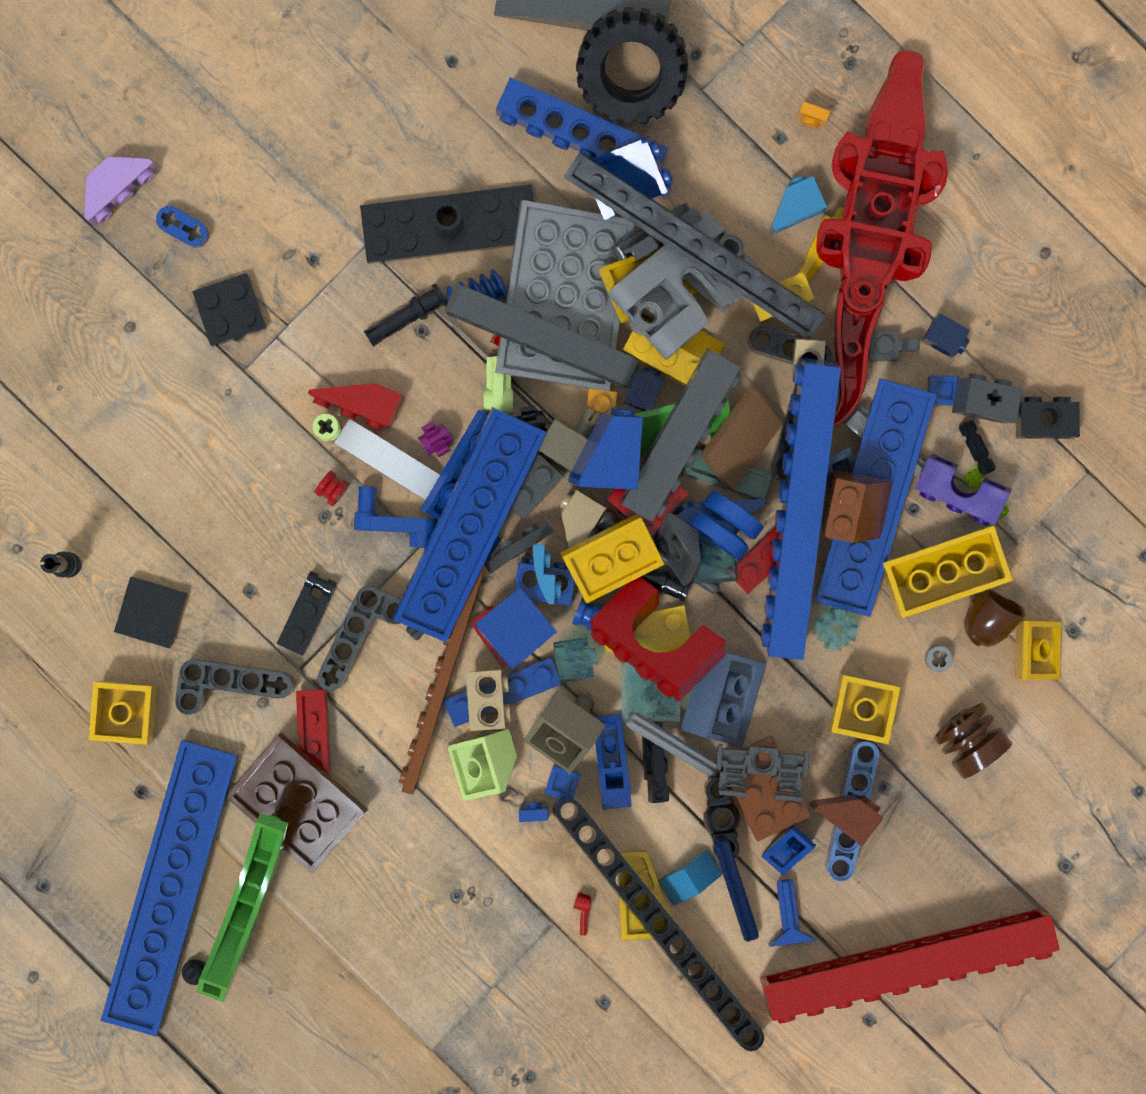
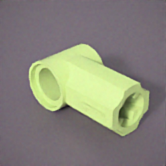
(498, 389)

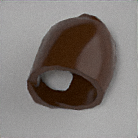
(989, 621)

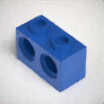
(535, 593)

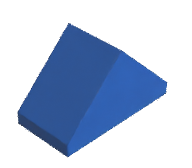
(788, 849)

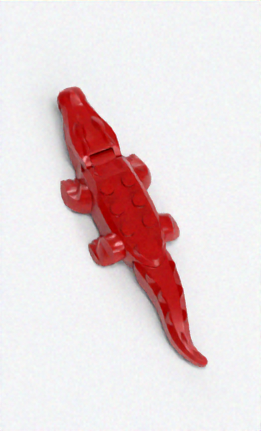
(875, 238)

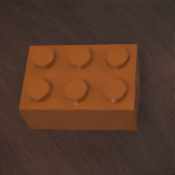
(759, 807)

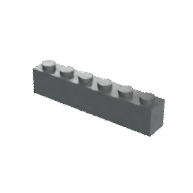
(680, 434)

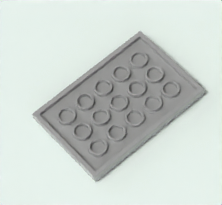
(560, 282)

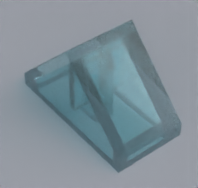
(714, 565)

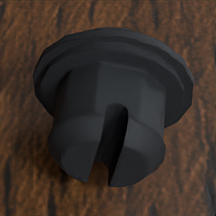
(192, 970)

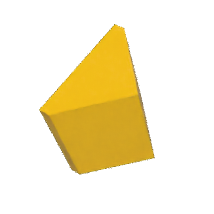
(1038, 650)

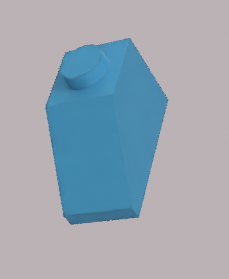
(799, 203)

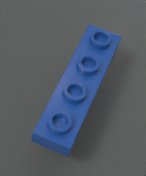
(445, 483)

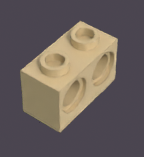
(478, 700)

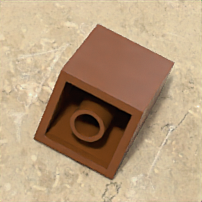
(855, 507)

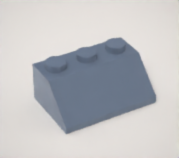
(725, 700)

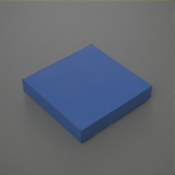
(515, 628)

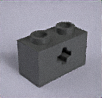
(1000, 406)

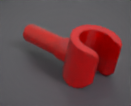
(583, 903)

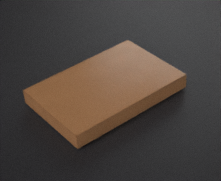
(741, 439)

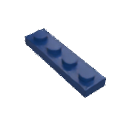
(521, 684)

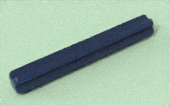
(736, 889)

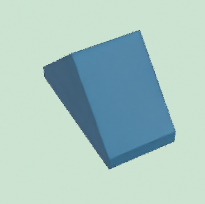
(690, 878)

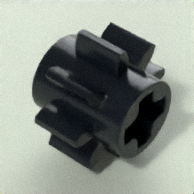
(530, 416)

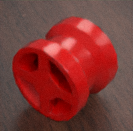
(331, 488)

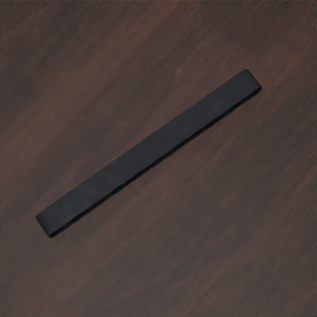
(664, 937)

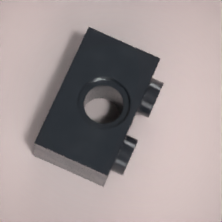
(1065, 423)

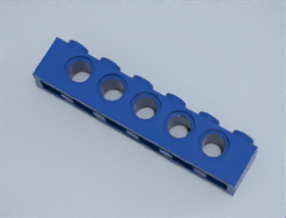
(519, 94)

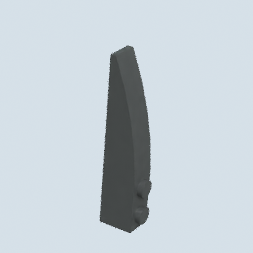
(573, 13)

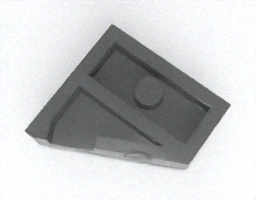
(512, 549)

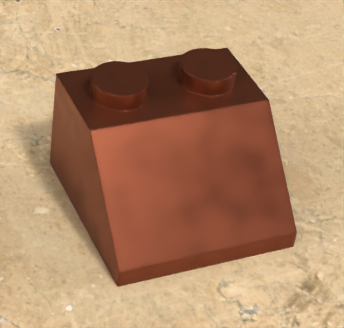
(851, 815)

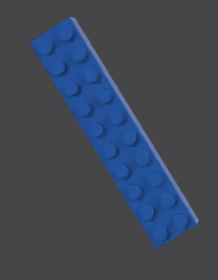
(802, 507)

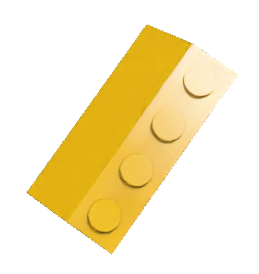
(946, 572)

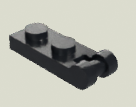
(306, 614)

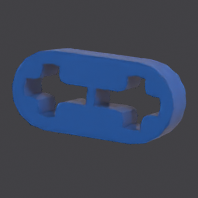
(185, 220)

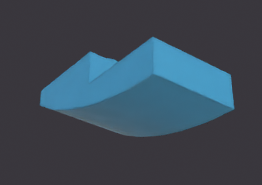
(550, 588)

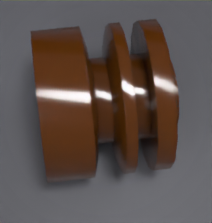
(972, 740)

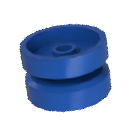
(728, 521)

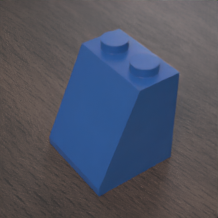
(611, 453)

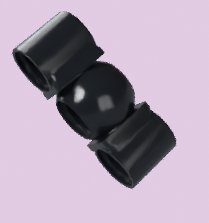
(716, 804)

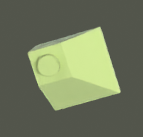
(483, 764)

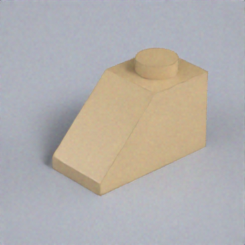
(579, 516)

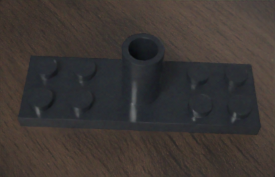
(414, 228)

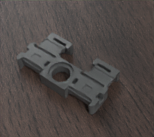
(643, 243)
(787, 764)

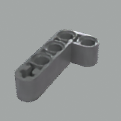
(355, 640)
(236, 684)

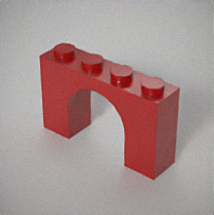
(671, 671)

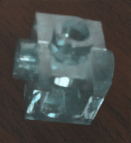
(824, 626)
(574, 659)

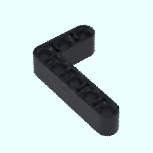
(775, 351)

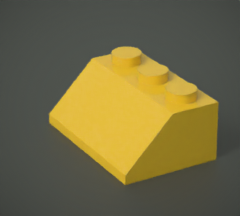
(678, 366)

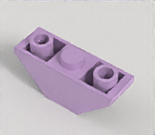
(113, 184)

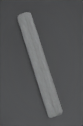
(672, 744)

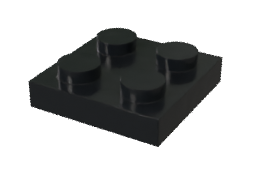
(229, 310)

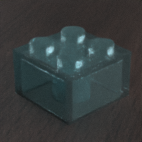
(645, 698)

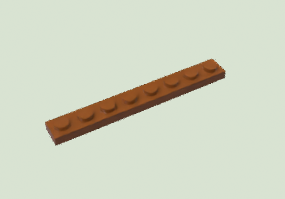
(436, 694)

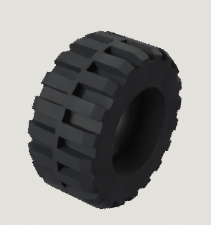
(624, 103)

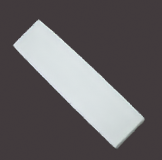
(387, 459)

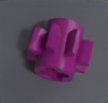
(435, 439)

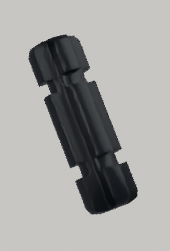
(977, 447)

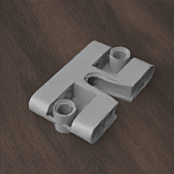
(659, 292)

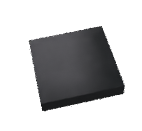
(150, 612)

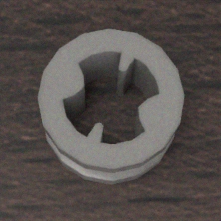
(947, 658)

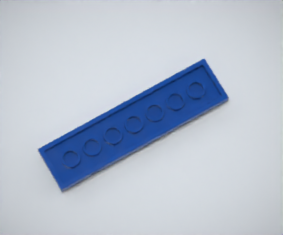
(885, 452)
(469, 524)

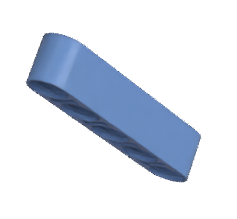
(868, 770)

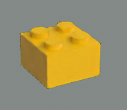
(864, 709)
(123, 712)

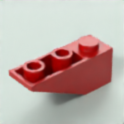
(365, 400)

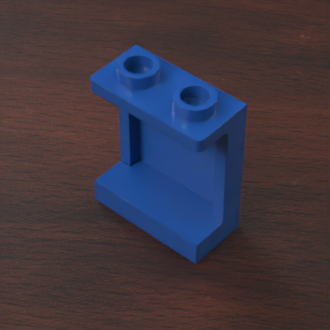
(639, 166)

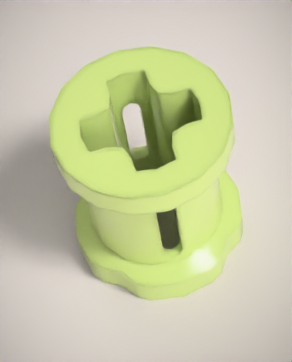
(327, 418)

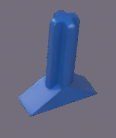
(789, 916)

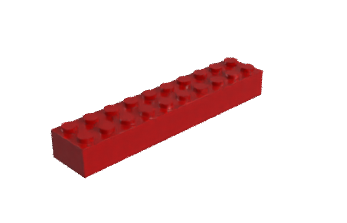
(909, 964)

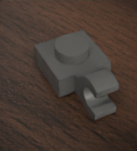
(887, 345)

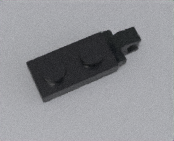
(655, 768)

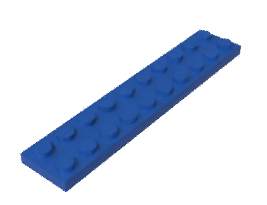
(169, 888)

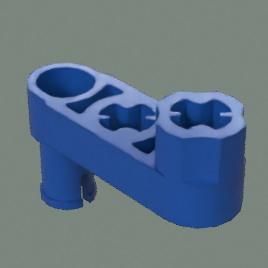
(367, 520)

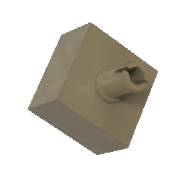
(564, 444)
(565, 731)

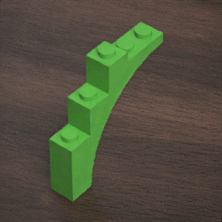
(245, 907)

